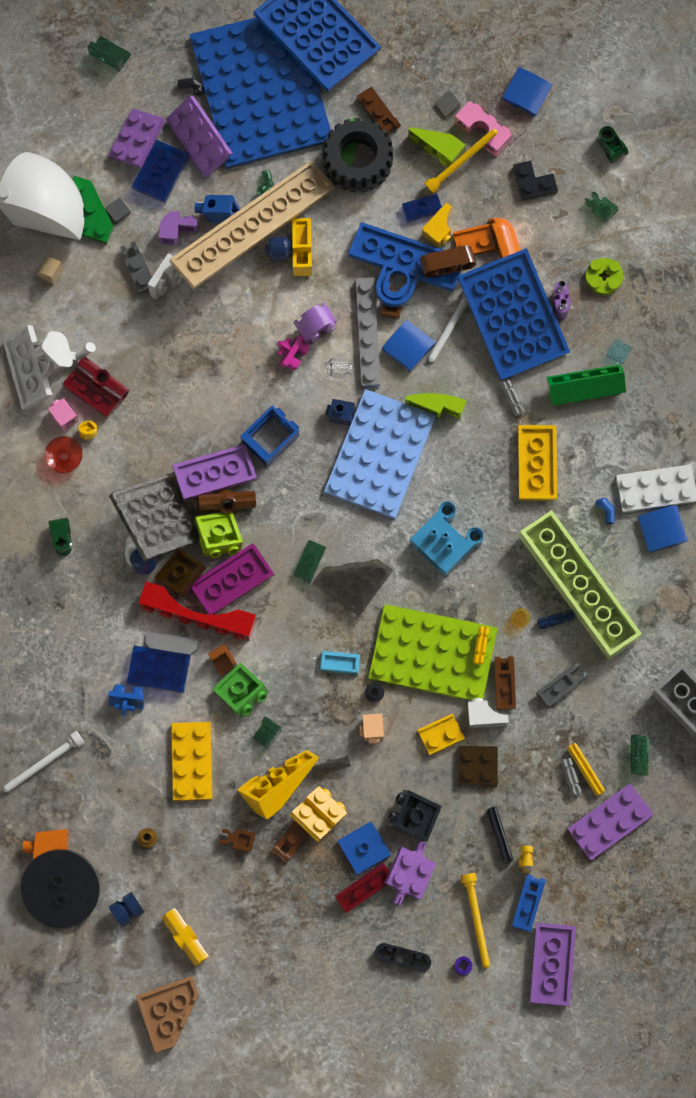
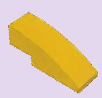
(302, 247)

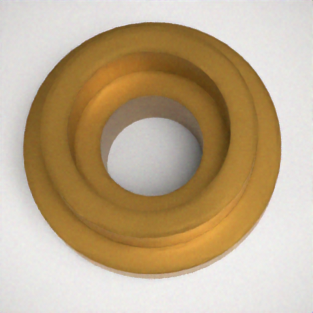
(147, 844)

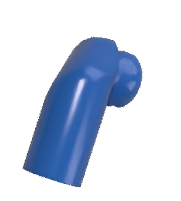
(608, 508)

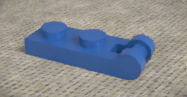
(528, 903)

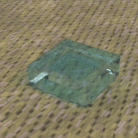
(619, 351)

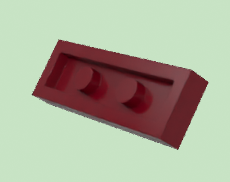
(90, 394)
(362, 888)

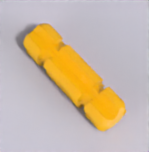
(481, 645)

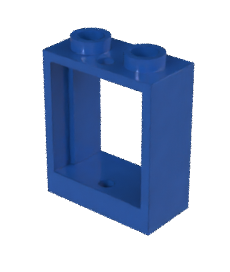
(256, 449)

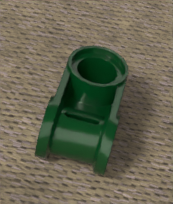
(613, 147)
(60, 533)

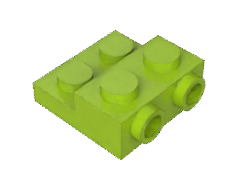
(218, 534)

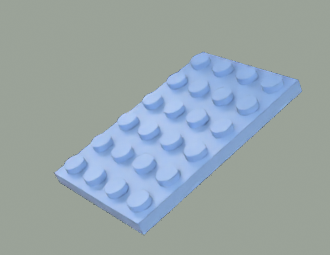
(380, 454)

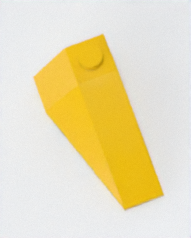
(271, 791)

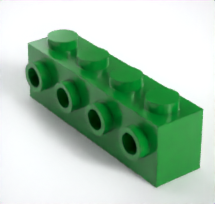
(586, 384)

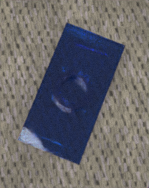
(421, 207)

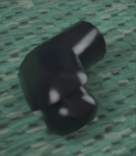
(193, 83)

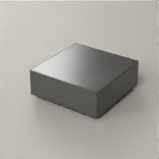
(117, 210)

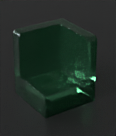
(267, 732)

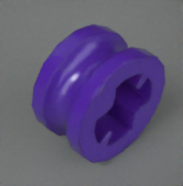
(468, 969)

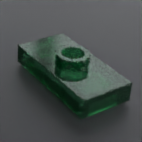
(309, 561)
(639, 755)

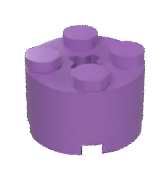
(315, 322)

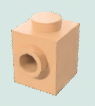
(372, 728)

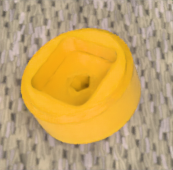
(87, 430)

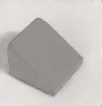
(448, 103)

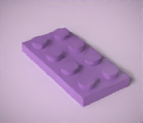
(199, 136)
(214, 472)
(610, 822)
(552, 964)

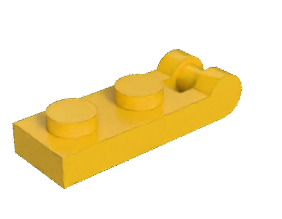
(525, 859)

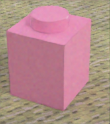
(62, 414)

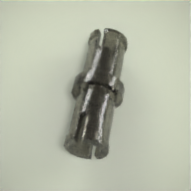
(331, 766)

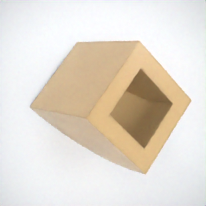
(50, 270)

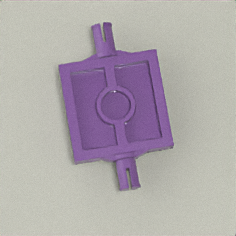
(410, 873)

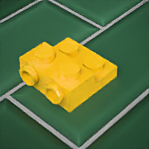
(319, 813)

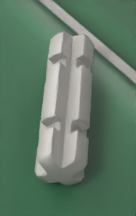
(512, 398)
(571, 777)

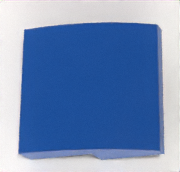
(526, 91)
(408, 345)
(662, 528)

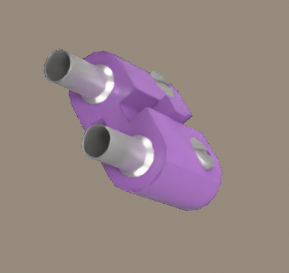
(561, 300)

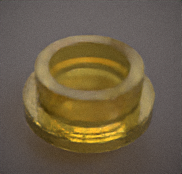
(520, 617)

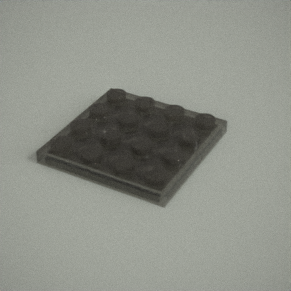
(157, 516)

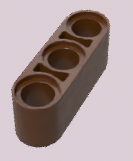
(447, 261)

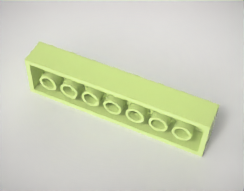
(580, 585)

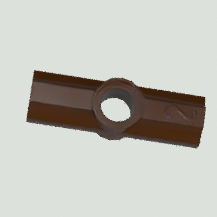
(237, 501)

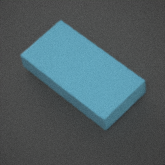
(340, 662)

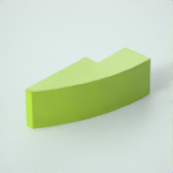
(437, 404)

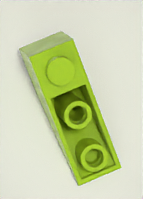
(442, 145)

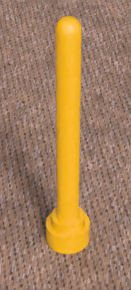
(434, 183)
(469, 882)

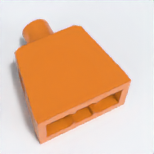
(47, 841)

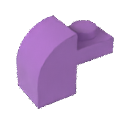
(173, 224)

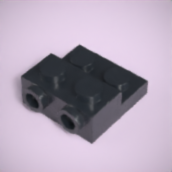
(414, 815)

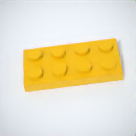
(537, 462)
(192, 761)

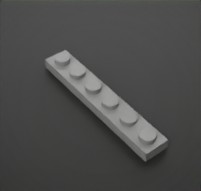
(368, 332)

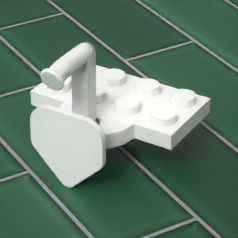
(35, 360)

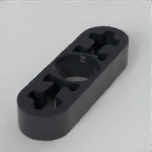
(419, 955)

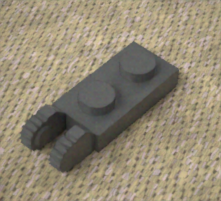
(137, 268)
(560, 686)

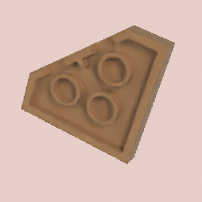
(167, 1011)

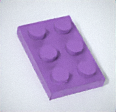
(136, 138)

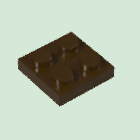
(180, 572)
(478, 766)

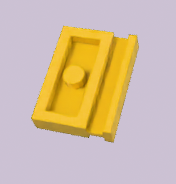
(441, 734)

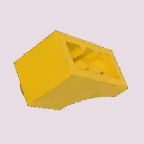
(437, 230)

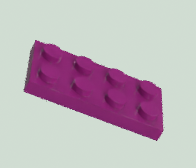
(232, 579)

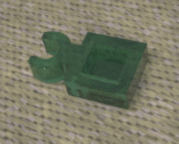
(602, 208)

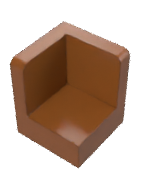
(222, 660)

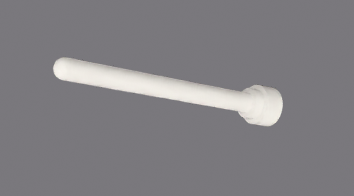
(447, 331)
(74, 741)

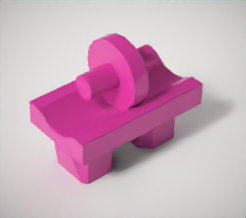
(288, 359)

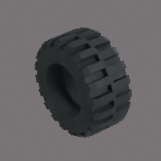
(358, 132)

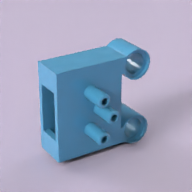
(442, 543)

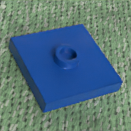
(364, 848)

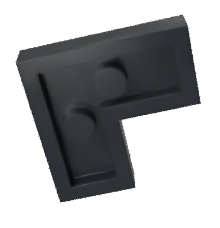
(532, 186)

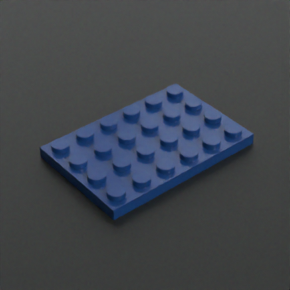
(319, 37)
(513, 314)

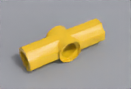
(185, 937)

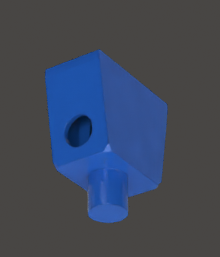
(217, 207)

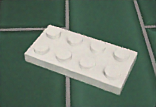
(656, 488)

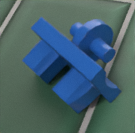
(126, 701)

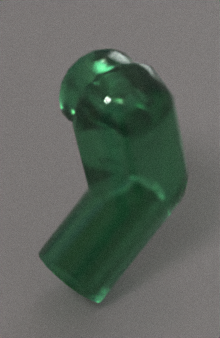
(267, 184)

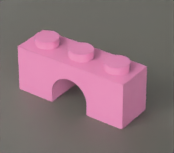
(473, 117)

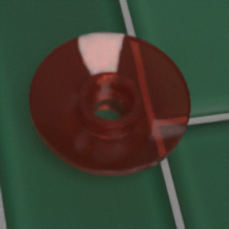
(60, 446)

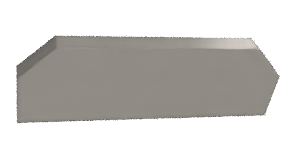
(171, 643)

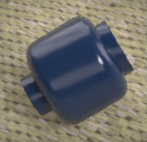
(279, 249)
(140, 566)

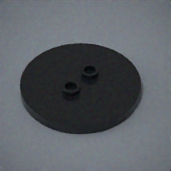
(60, 888)

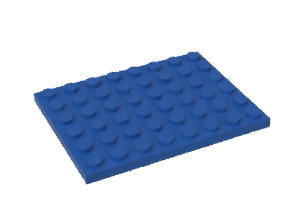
(258, 93)

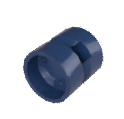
(126, 909)

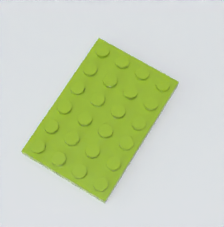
(430, 653)

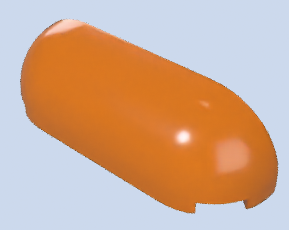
(504, 236)

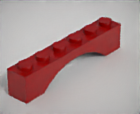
(235, 623)

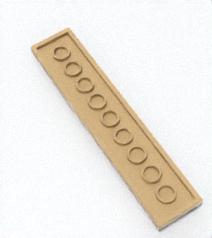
(251, 224)

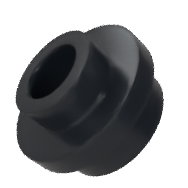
(374, 699)

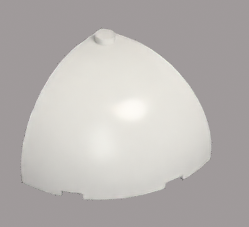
(41, 197)

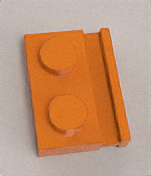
(477, 237)

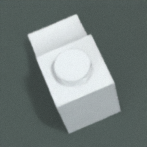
(482, 716)

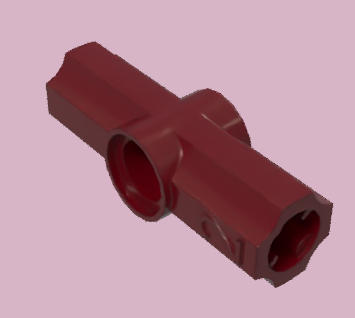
(94, 372)

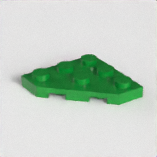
(96, 220)

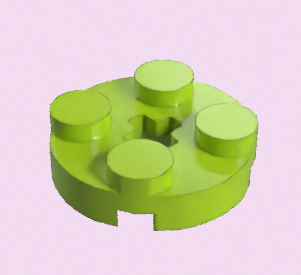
(607, 266)

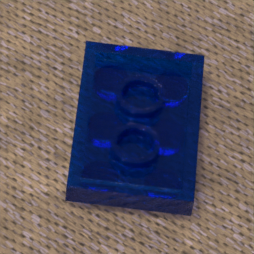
(160, 171)
(159, 669)

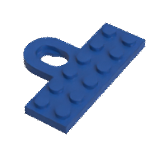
(396, 256)

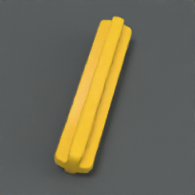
(586, 769)

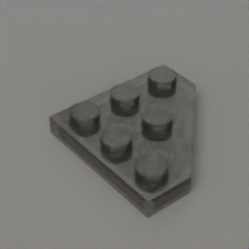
(353, 583)

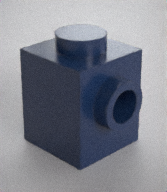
(340, 412)

